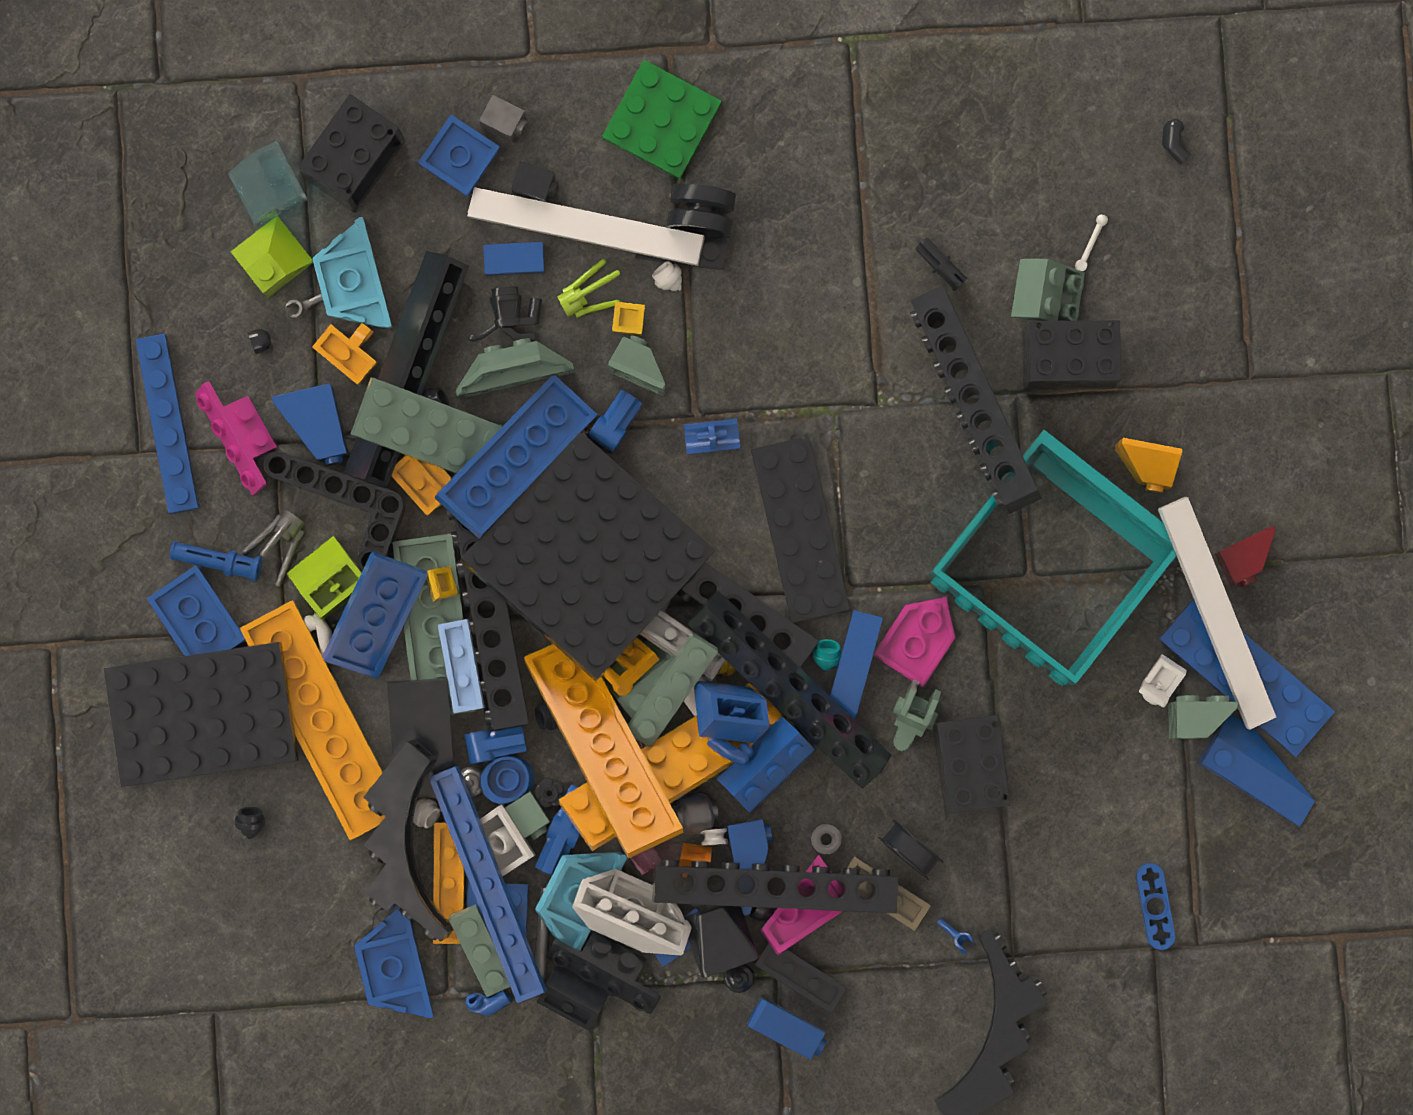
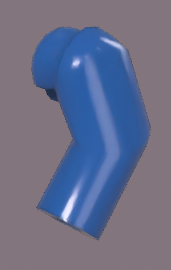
(488, 1005)

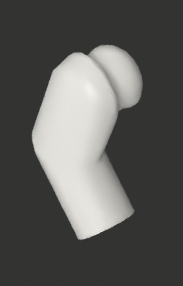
(323, 630)

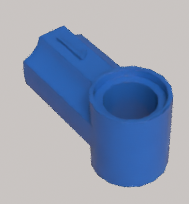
(612, 426)
(488, 745)

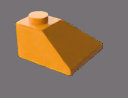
(1150, 463)

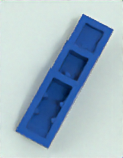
(855, 661)

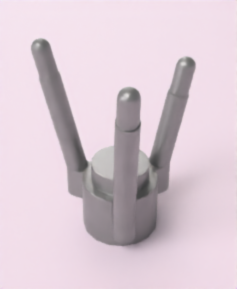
(286, 527)

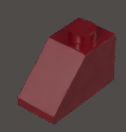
(1246, 557)

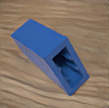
(316, 421)
(786, 1028)

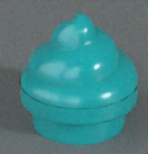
(827, 654)

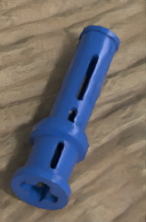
(229, 563)

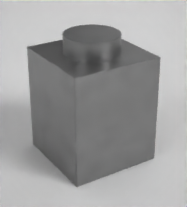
(503, 119)

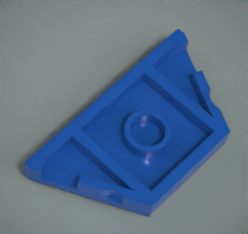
(393, 968)

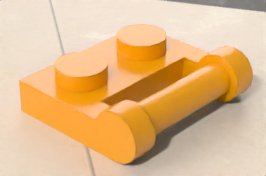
(637, 661)

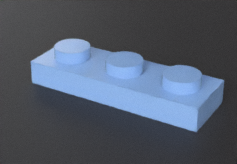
(461, 666)

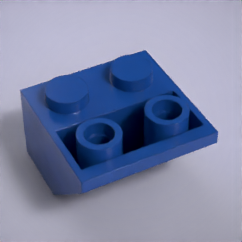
(730, 712)

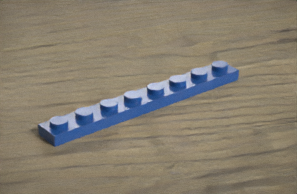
(487, 884)

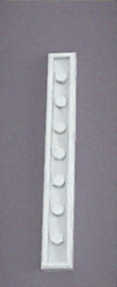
(586, 226)
(1217, 612)

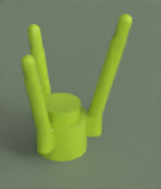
(573, 298)

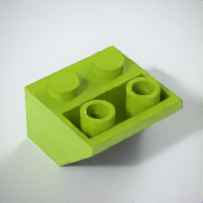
(326, 578)

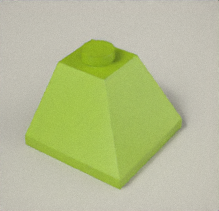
(272, 256)

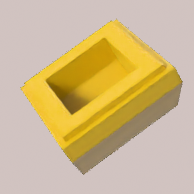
(441, 583)

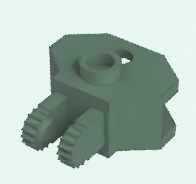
(913, 716)

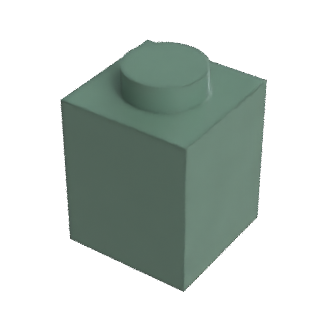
(528, 816)

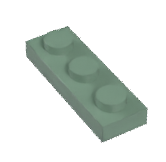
(479, 949)

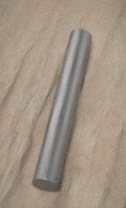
(542, 944)

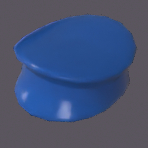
(507, 779)

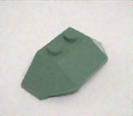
(512, 367)

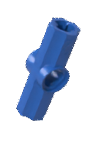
(560, 839)

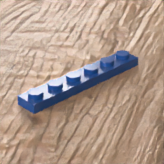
(167, 423)

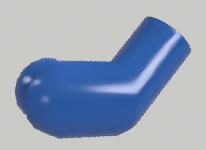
(730, 752)

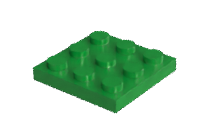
(661, 119)

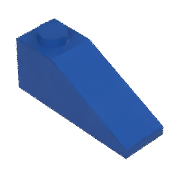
(749, 847)

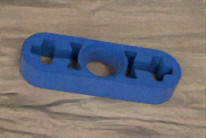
(1151, 930)

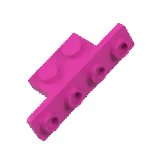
(240, 432)

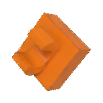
(694, 852)

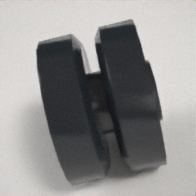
(701, 210)

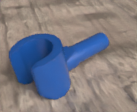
(959, 938)

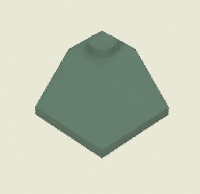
(637, 365)

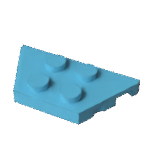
(351, 279)
(559, 896)

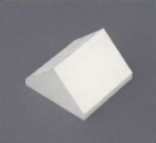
(505, 840)

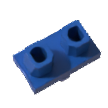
(711, 436)

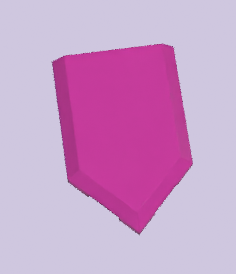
(918, 639)

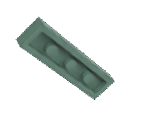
(672, 689)

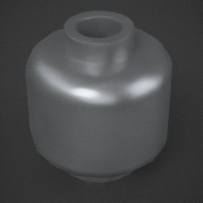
(696, 813)

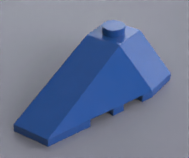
(1253, 767)

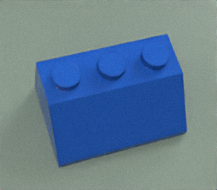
(774, 760)

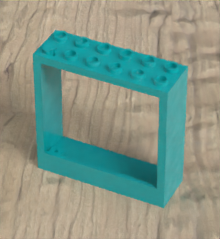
(1104, 502)

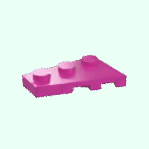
(792, 925)

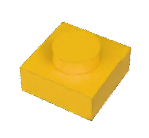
(628, 318)

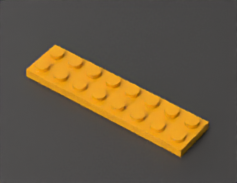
(322, 719)
(605, 751)
(679, 764)

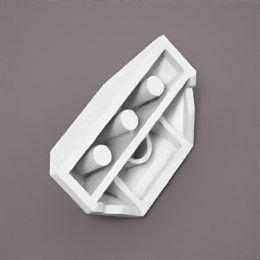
(624, 911)

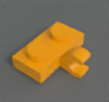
(346, 352)

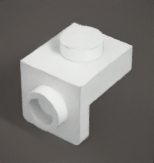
(1161, 681)

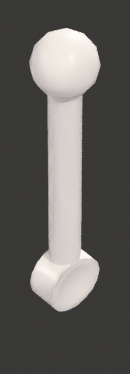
(1101, 221)

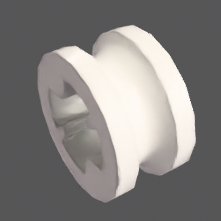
(714, 836)

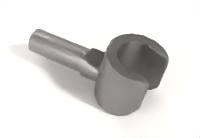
(304, 305)

